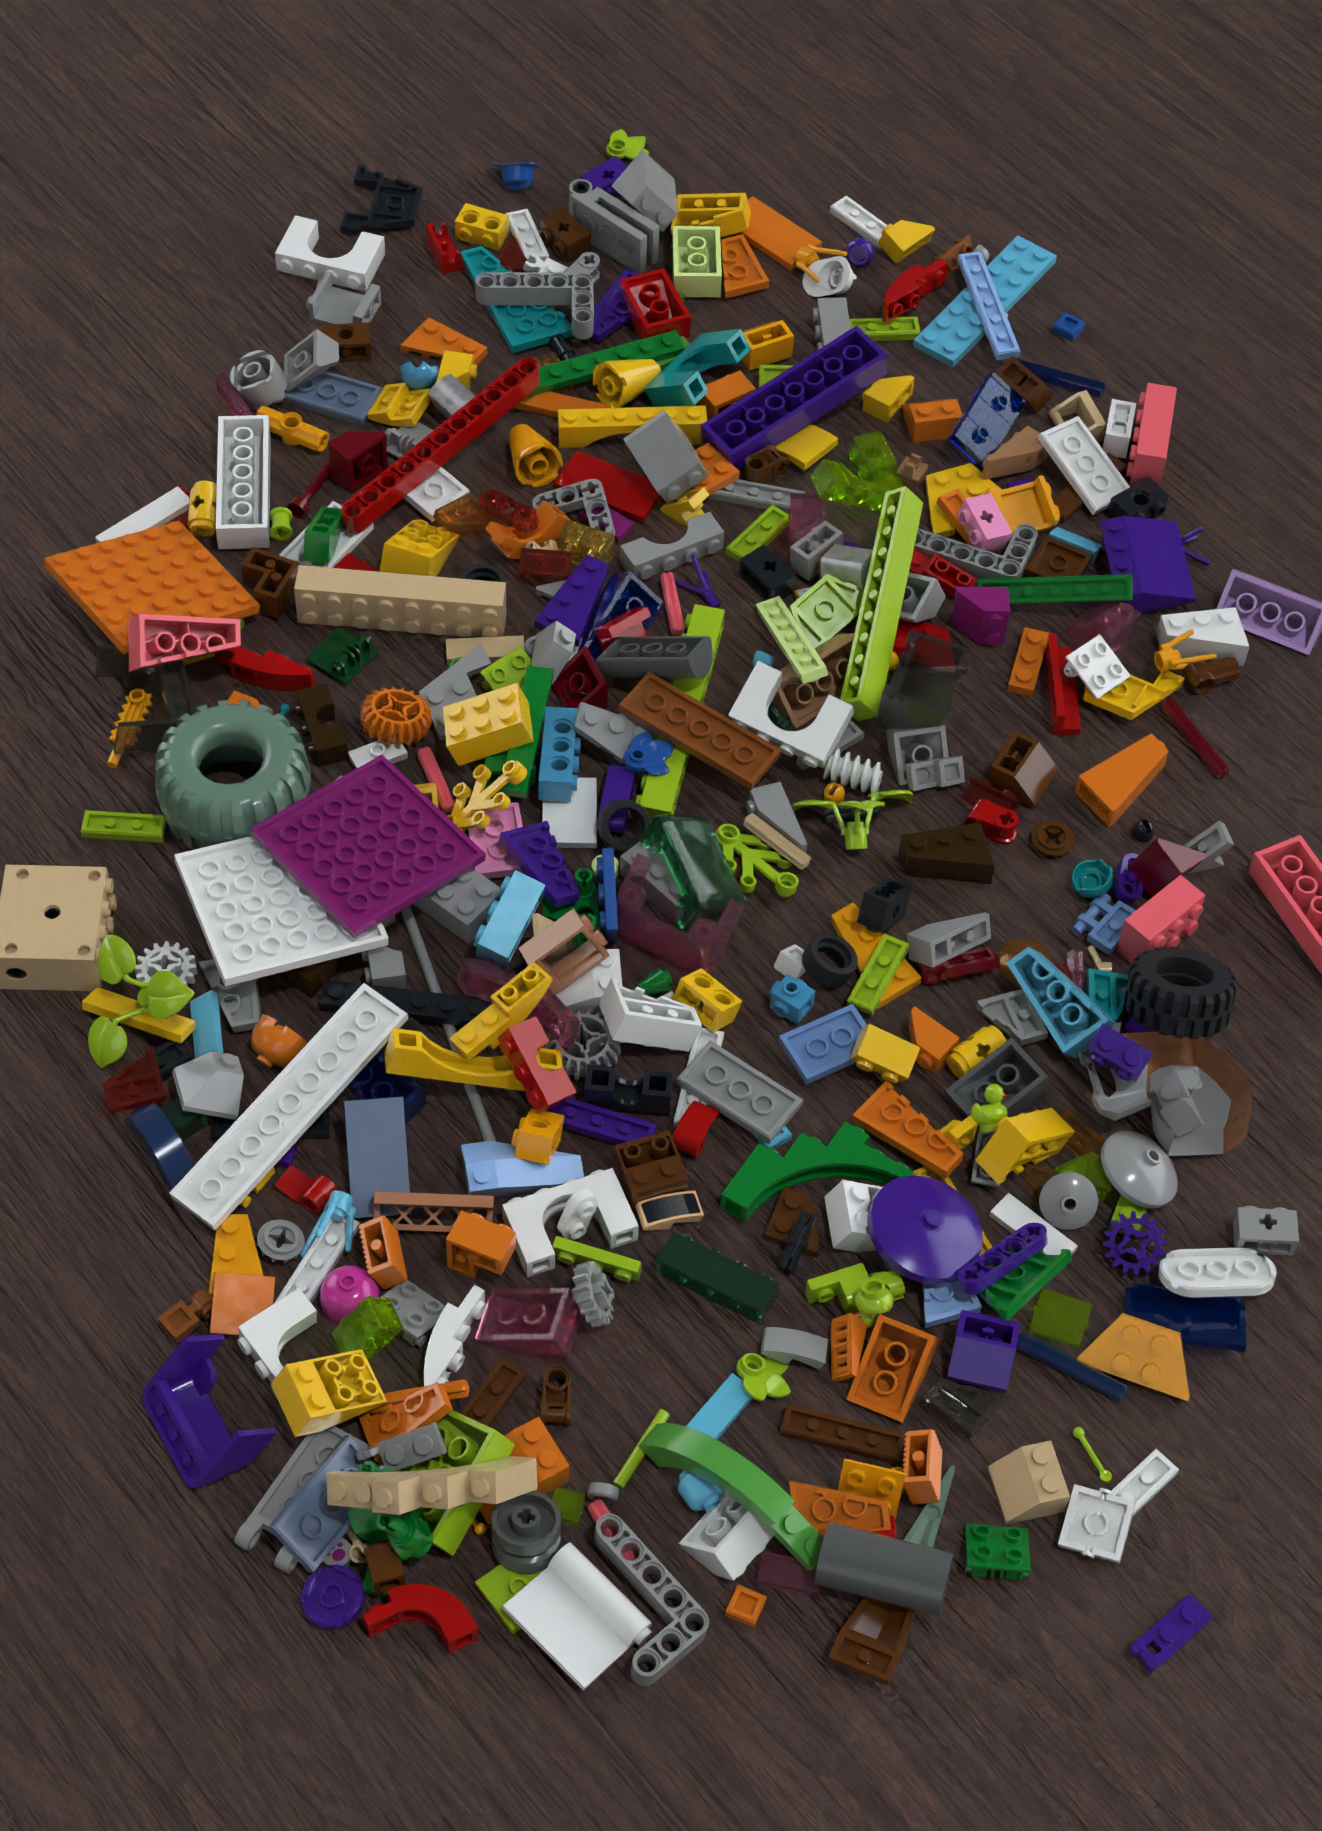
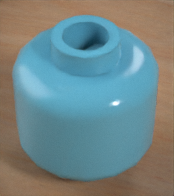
(698, 1492)

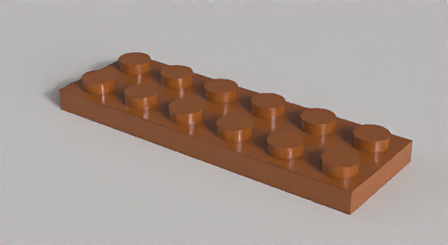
(700, 730)

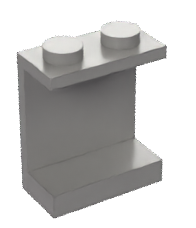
(341, 306)

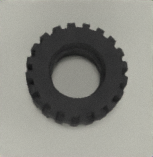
(1180, 992)

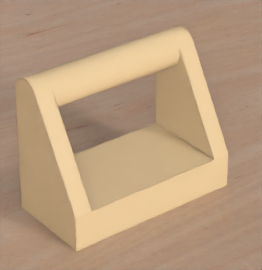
(1087, 411)

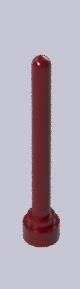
(300, 504)

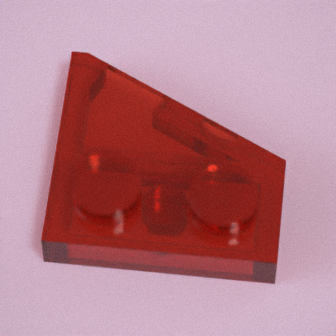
(135, 1085)

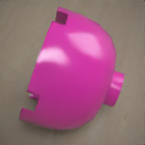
(344, 1290)

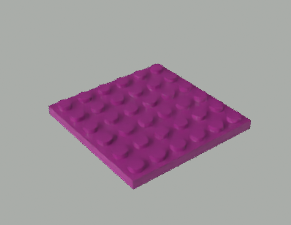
(367, 845)

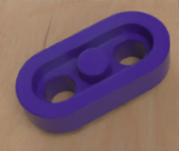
(1126, 884)

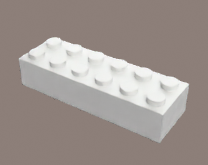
(243, 482)

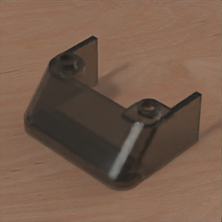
(169, 698)

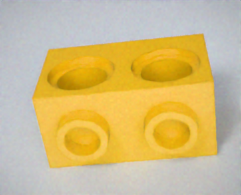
(482, 227)
(711, 1000)

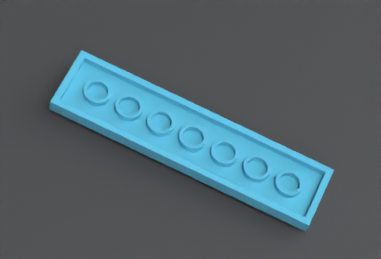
(959, 325)

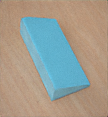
(1077, 541)

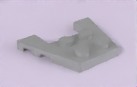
(453, 686)

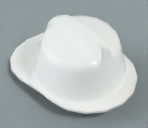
(834, 277)

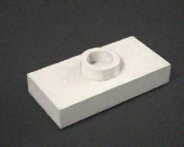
(371, 751)

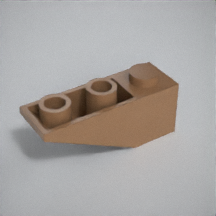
(1018, 455)

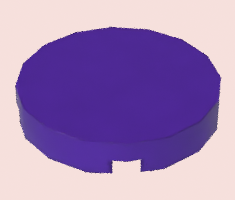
(333, 1597)

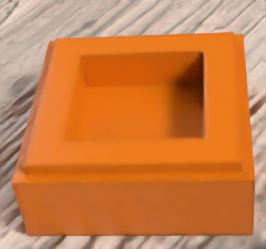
(745, 1606)

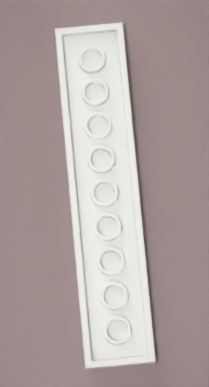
(288, 1106)

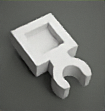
(538, 265)

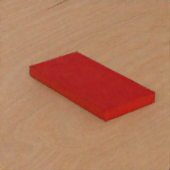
(624, 490)

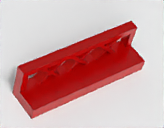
(1061, 690)

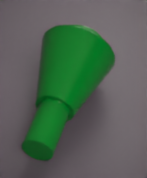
(656, 982)

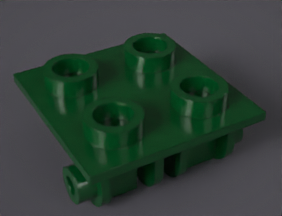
(343, 654)

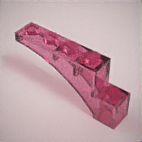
(484, 978)

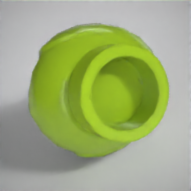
(990, 1114)
(872, 1301)

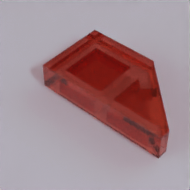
(512, 256)

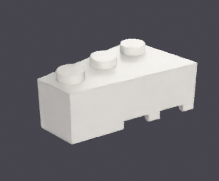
(1214, 633)

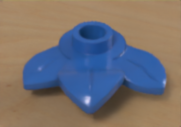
(648, 755)

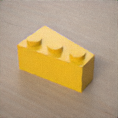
(725, 210)
(1023, 1140)

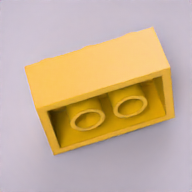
(487, 724)

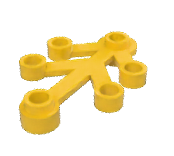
(480, 799)

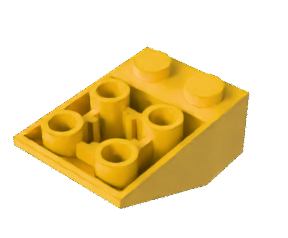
(418, 549)
(327, 1391)

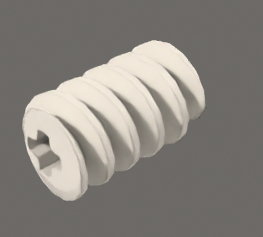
(853, 772)

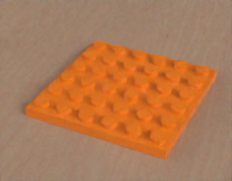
(149, 573)

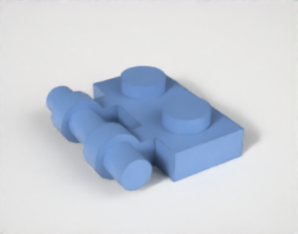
(1107, 932)

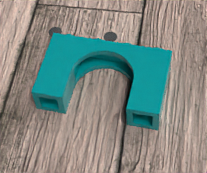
(681, 382)

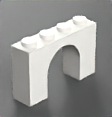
(351, 271)
(813, 743)
(530, 1213)
(273, 1328)

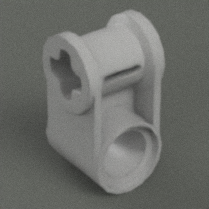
(586, 263)

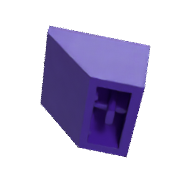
(983, 1351)

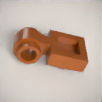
(182, 1319)

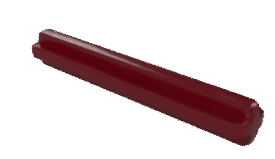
(1195, 737)

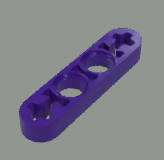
(977, 1277)

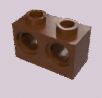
(1025, 384)

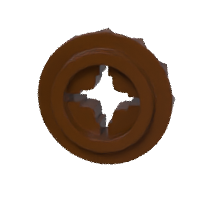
(1053, 829)

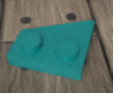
(1107, 990)

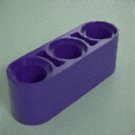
(618, 785)

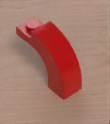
(426, 1605)

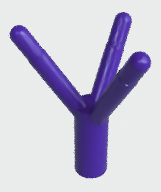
(1190, 537)
(704, 580)

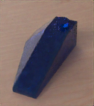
(619, 595)

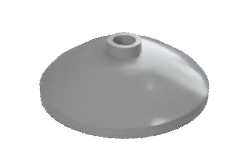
(1139, 1169)

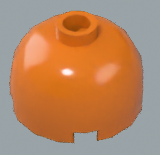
(276, 1043)

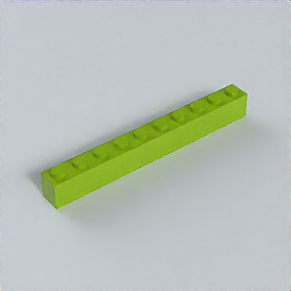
(881, 602)
(662, 791)

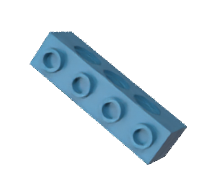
(558, 755)

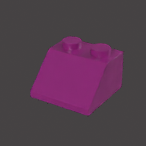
(982, 613)

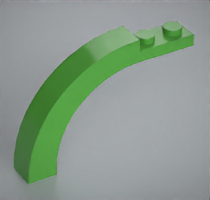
(710, 1459)

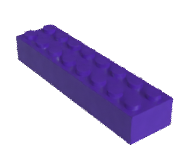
(796, 397)

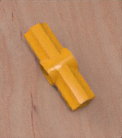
(294, 430)

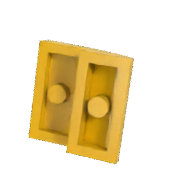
(399, 405)
(807, 446)

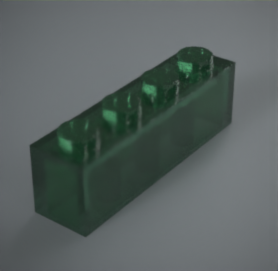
(717, 1277)

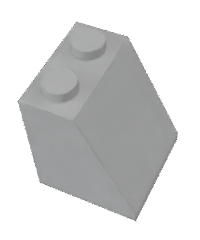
(649, 190)
(666, 456)

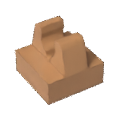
(912, 470)

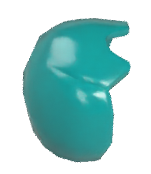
(1092, 878)

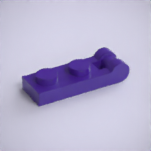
(1171, 1633)

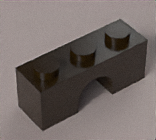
(325, 742)

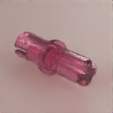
(1075, 962)

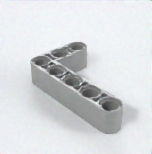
(542, 289)
(980, 562)
(654, 1595)

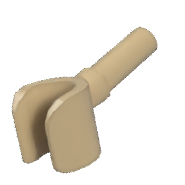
(1105, 966)
(357, 1547)

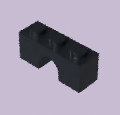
(645, 1095)

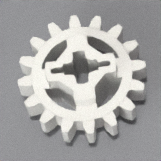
(167, 959)

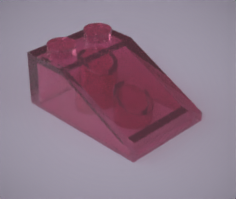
(530, 1322)

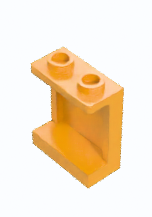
(1027, 504)

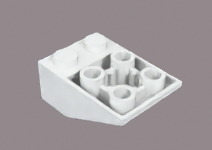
(848, 1214)

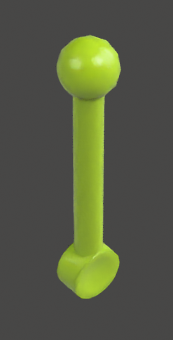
(1105, 1475)

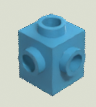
(791, 998)

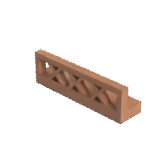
(430, 1200)

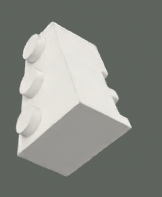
(647, 1020)

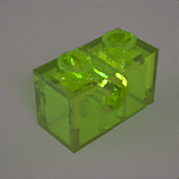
(872, 456)
(368, 1327)

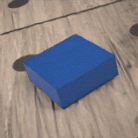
(1068, 327)

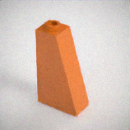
(1121, 778)

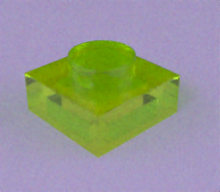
(570, 1505)

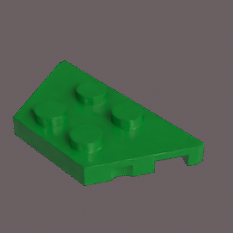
(1023, 1282)

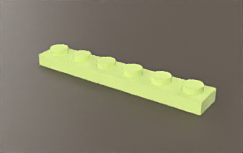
(792, 640)

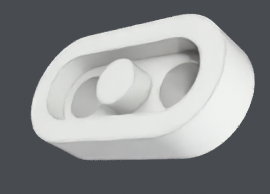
(577, 1214)

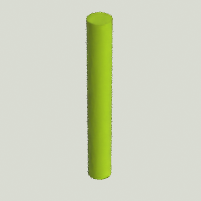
(637, 1454)

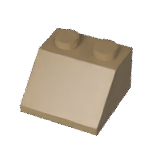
(1029, 1483)

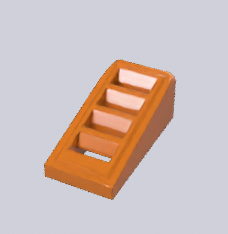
(846, 1346)

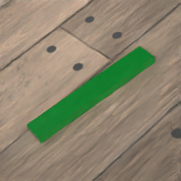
(1064, 588)
(537, 691)

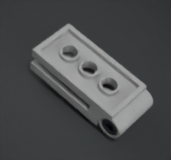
(614, 226)

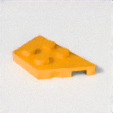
(1141, 1355)

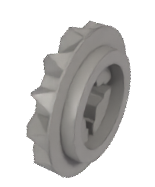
(272, 1231)

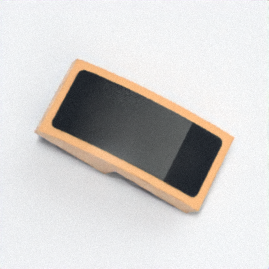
(667, 1209)

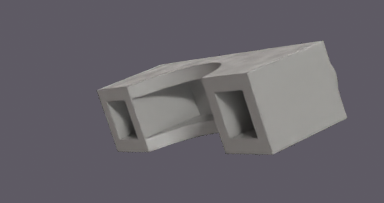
(648, 558)
(385, 965)

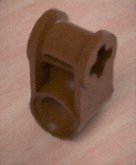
(765, 465)
(556, 1401)

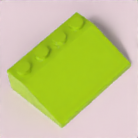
(466, 1444)

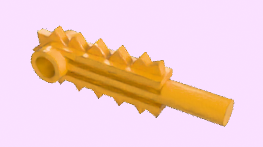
(134, 710)

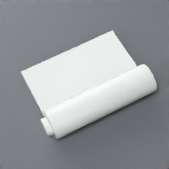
(578, 1616)

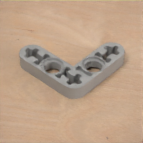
(588, 501)

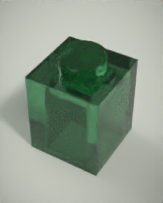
(184, 1122)

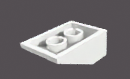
(589, 988)

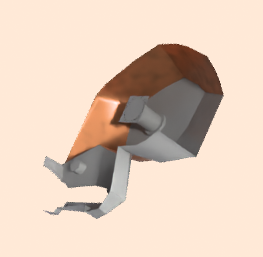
(1212, 1079)

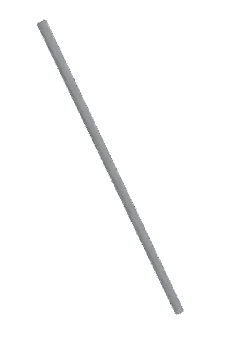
(433, 985)

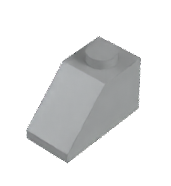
(553, 648)

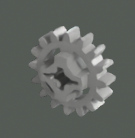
(593, 1294)

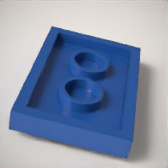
(607, 895)

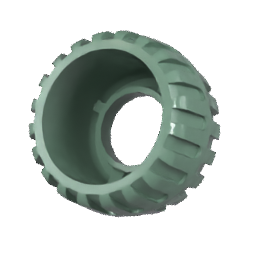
(214, 812)

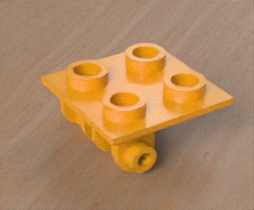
(872, 1482)

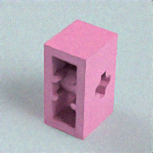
(984, 523)

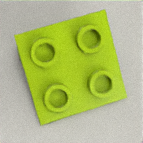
(506, 670)

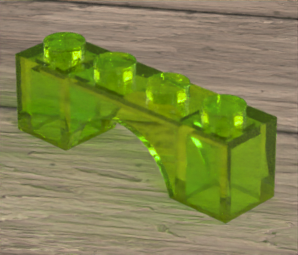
(839, 485)

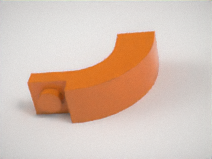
(511, 540)

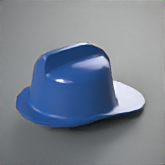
(517, 175)

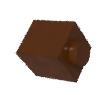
(383, 1566)

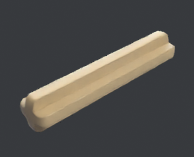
(777, 841)

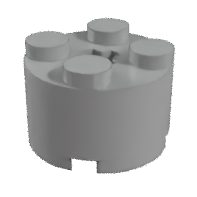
(259, 379)

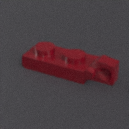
(968, 962)

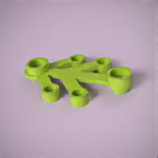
(731, 839)

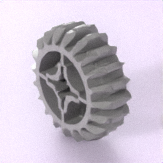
(597, 1040)

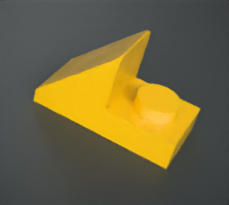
(686, 506)

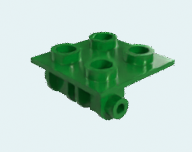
(997, 1549)

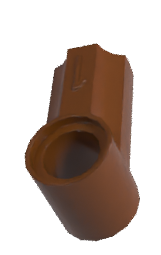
(1204, 675)

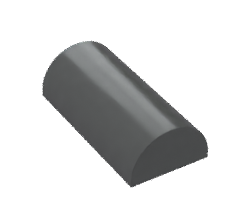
(661, 655)
(884, 1568)

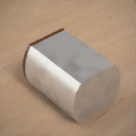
(449, 395)
(846, 564)

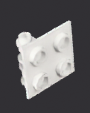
(1096, 666)

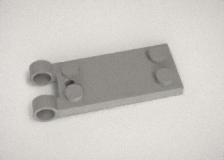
(291, 1478)

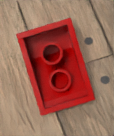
(655, 304)

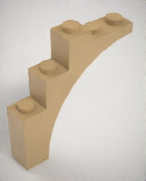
(436, 1488)

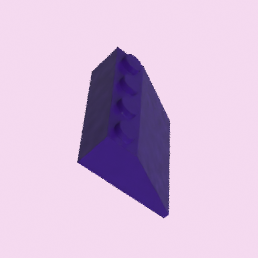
(1155, 558)

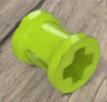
(281, 526)

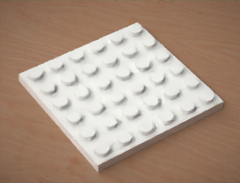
(260, 915)

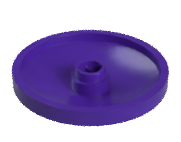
(924, 1229)

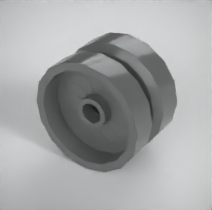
(526, 1532)

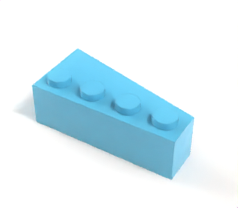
(1060, 1003)

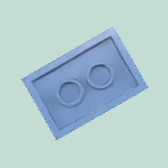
(823, 1044)

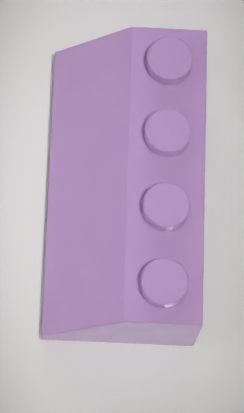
(1273, 611)

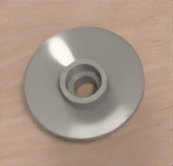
(1063, 1187)

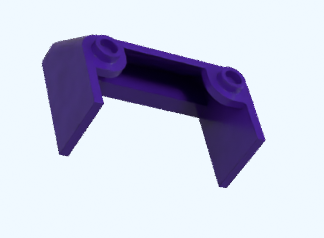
(190, 1422)

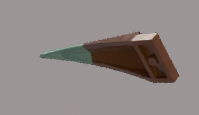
(877, 1631)

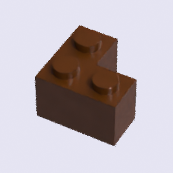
(271, 578)

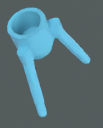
(336, 1208)

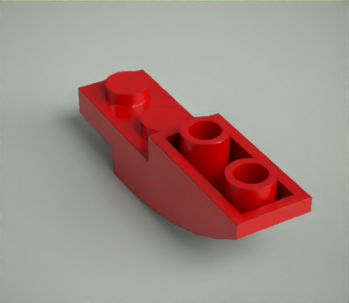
(909, 286)
(944, 571)
(268, 672)

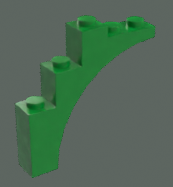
(807, 1160)

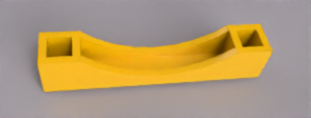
(583, 426)
(417, 1056)

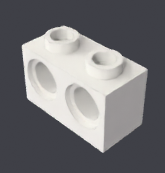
(1119, 428)

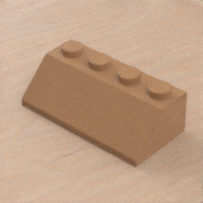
(804, 701)

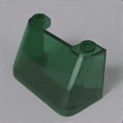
(695, 865)

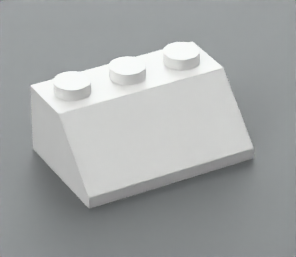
(726, 1539)

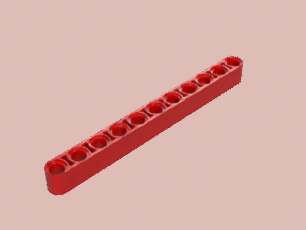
(440, 446)

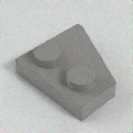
(1014, 1016)

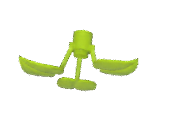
(857, 831)
(161, 997)

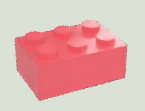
(1162, 919)

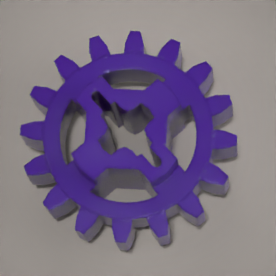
(1128, 1230)

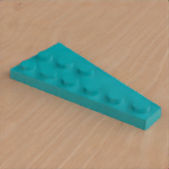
(519, 324)

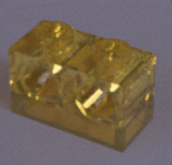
(586, 540)

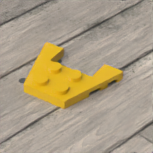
(966, 479)
(1136, 695)

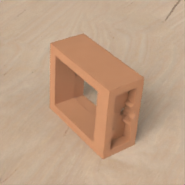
(575, 963)

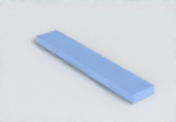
(988, 306)

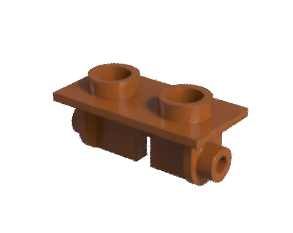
(951, 254)

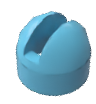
(763, 657)

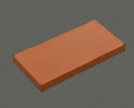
(776, 234)

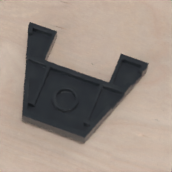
(392, 207)

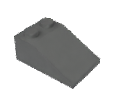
(1011, 1070)

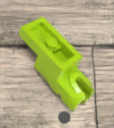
(847, 1284)

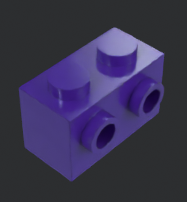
(1118, 1053)

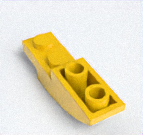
(509, 1007)

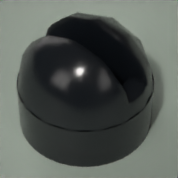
(1139, 830)

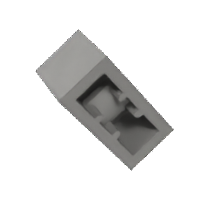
(807, 550)
(1266, 1230)

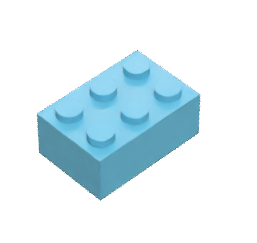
(508, 918)

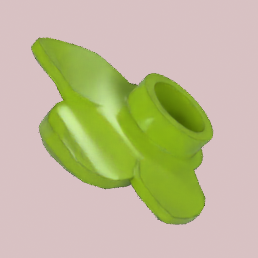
(624, 146)
(762, 1376)

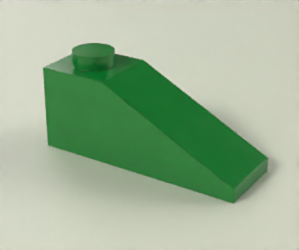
(322, 536)

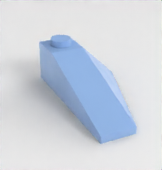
(496, 1172)

